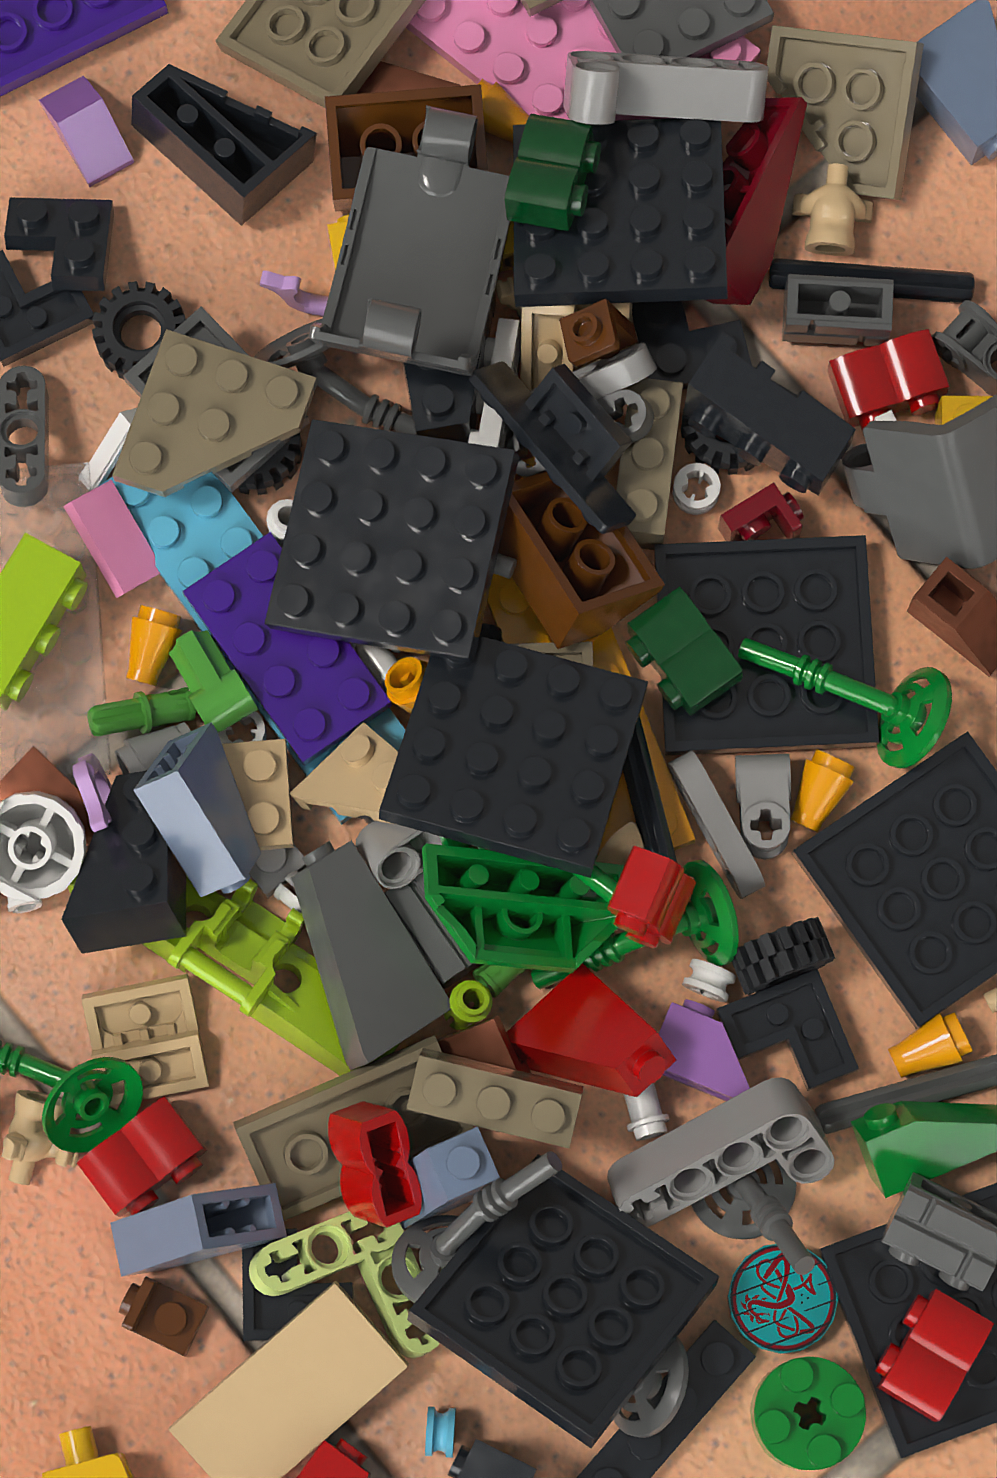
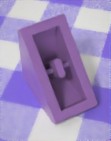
(87, 130)

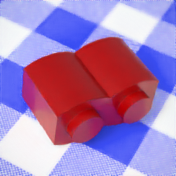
(889, 377)
(650, 897)
(143, 1158)
(375, 1166)
(934, 1354)

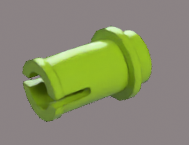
(463, 995)

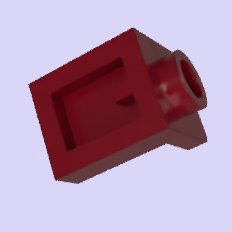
(752, 516)

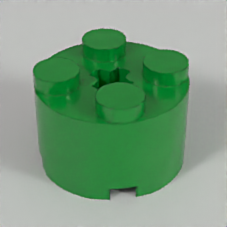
(838, 1403)

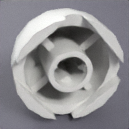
(39, 845)

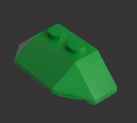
(515, 909)

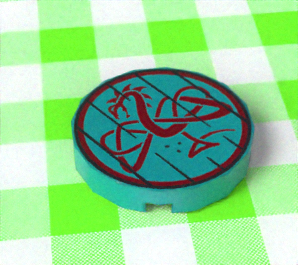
(777, 1305)

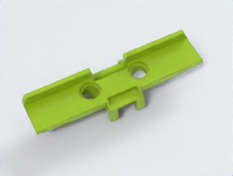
(254, 947)

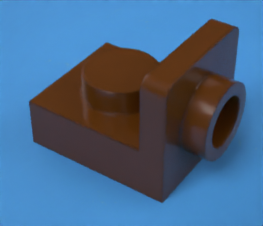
(596, 333)
(162, 1315)

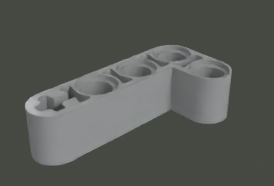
(662, 86)
(721, 1148)

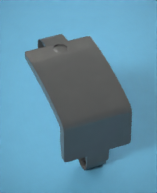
(420, 253)
(932, 485)

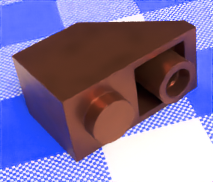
(959, 613)

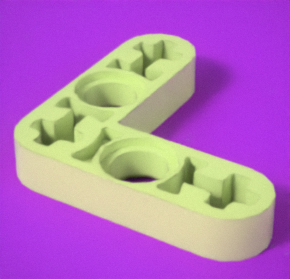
(371, 1261)

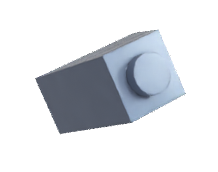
(961, 80)
(200, 811)
(452, 1174)
(198, 1228)

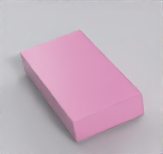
(113, 538)

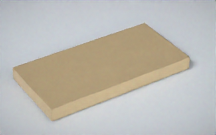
(290, 1391)

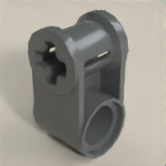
(971, 345)

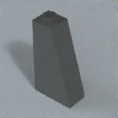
(365, 956)

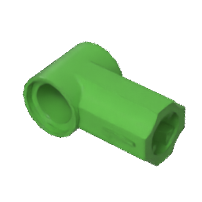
(215, 688)

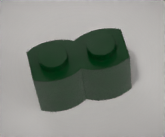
(551, 171)
(683, 652)

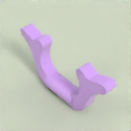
(288, 289)
(94, 790)

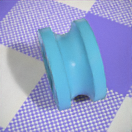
(440, 1432)

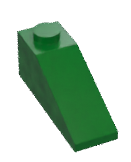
(923, 1139)

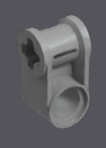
(764, 795)
(393, 852)

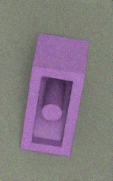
(701, 1051)

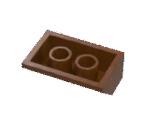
(390, 123)
(570, 570)

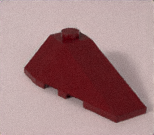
(756, 192)

